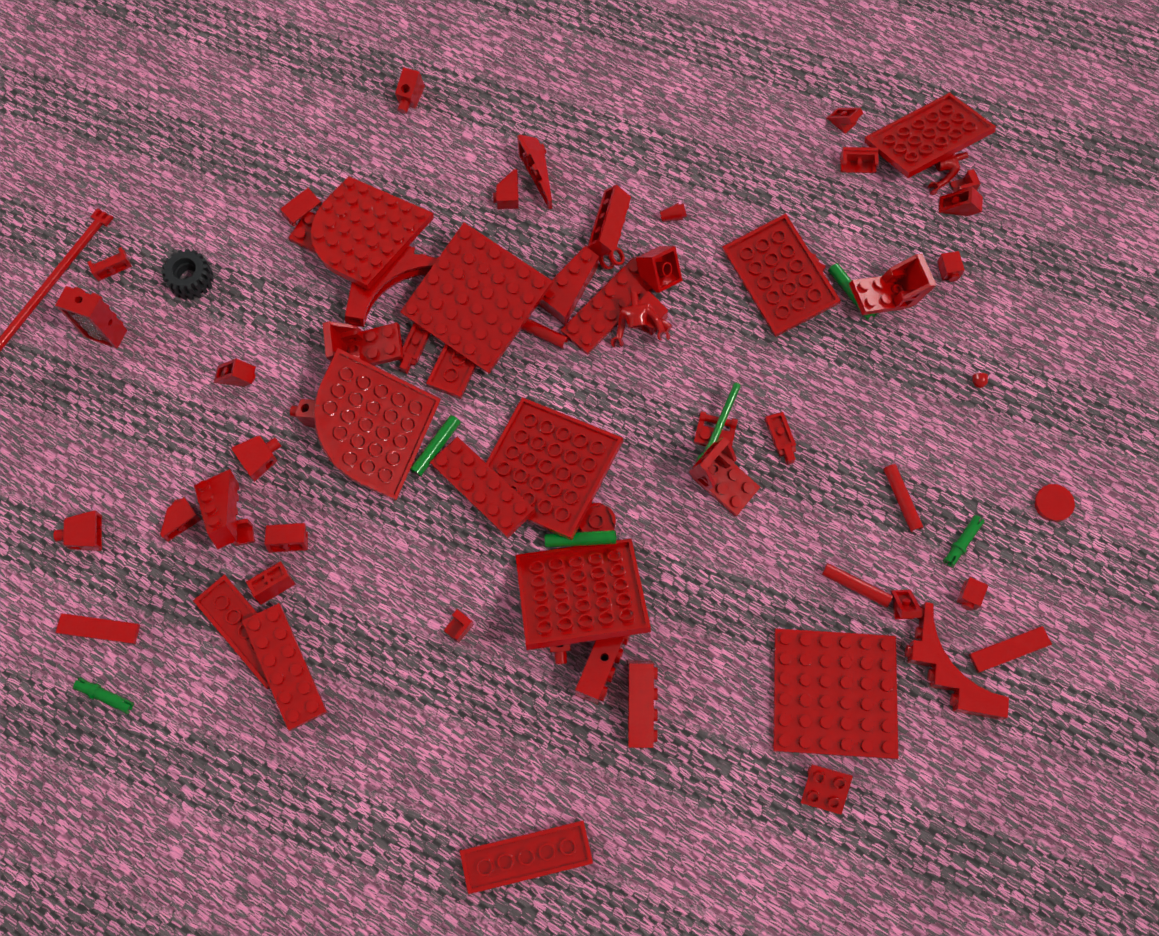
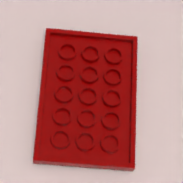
(929, 135)
(781, 275)

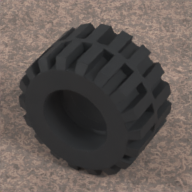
(193, 285)

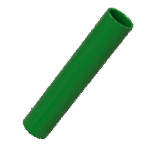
(843, 281)
(435, 445)
(581, 539)

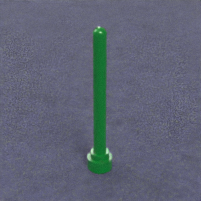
(723, 416)

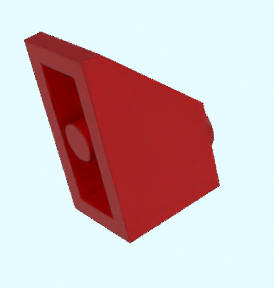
(507, 192)
(962, 203)
(235, 373)
(178, 519)

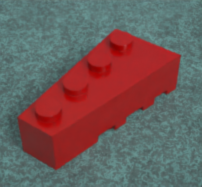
(219, 507)
(641, 704)

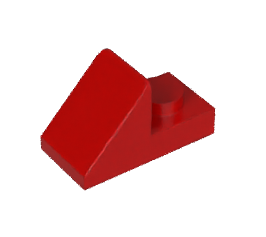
(845, 118)
(905, 605)

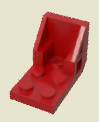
(895, 290)
(372, 345)
(723, 478)

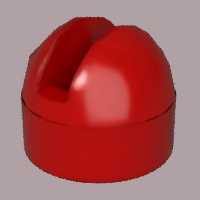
(980, 379)

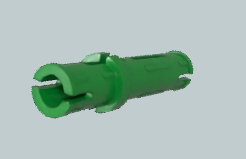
(959, 547)
(96, 692)

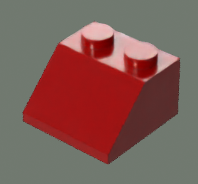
(660, 267)

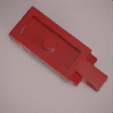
(413, 347)
(781, 436)

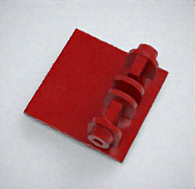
(826, 789)

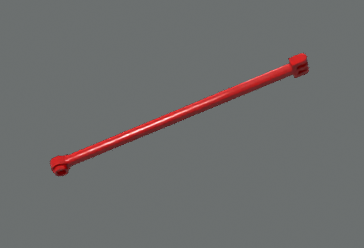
(100, 218)

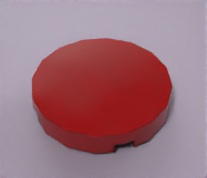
(1054, 502)
(598, 519)

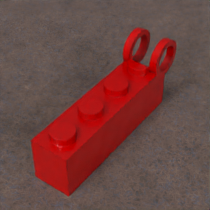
(609, 225)

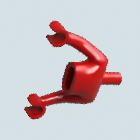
(950, 164)
(636, 317)

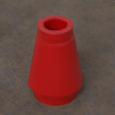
(673, 213)

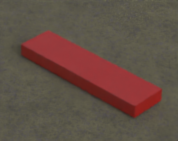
(98, 628)
(1010, 649)

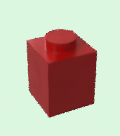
(950, 266)
(972, 594)

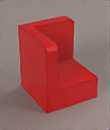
(969, 180)
(245, 532)
(458, 626)

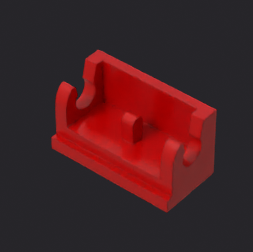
(859, 159)
(300, 206)
(110, 265)
(286, 537)
(270, 583)

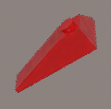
(533, 157)

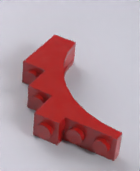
(404, 267)
(967, 695)

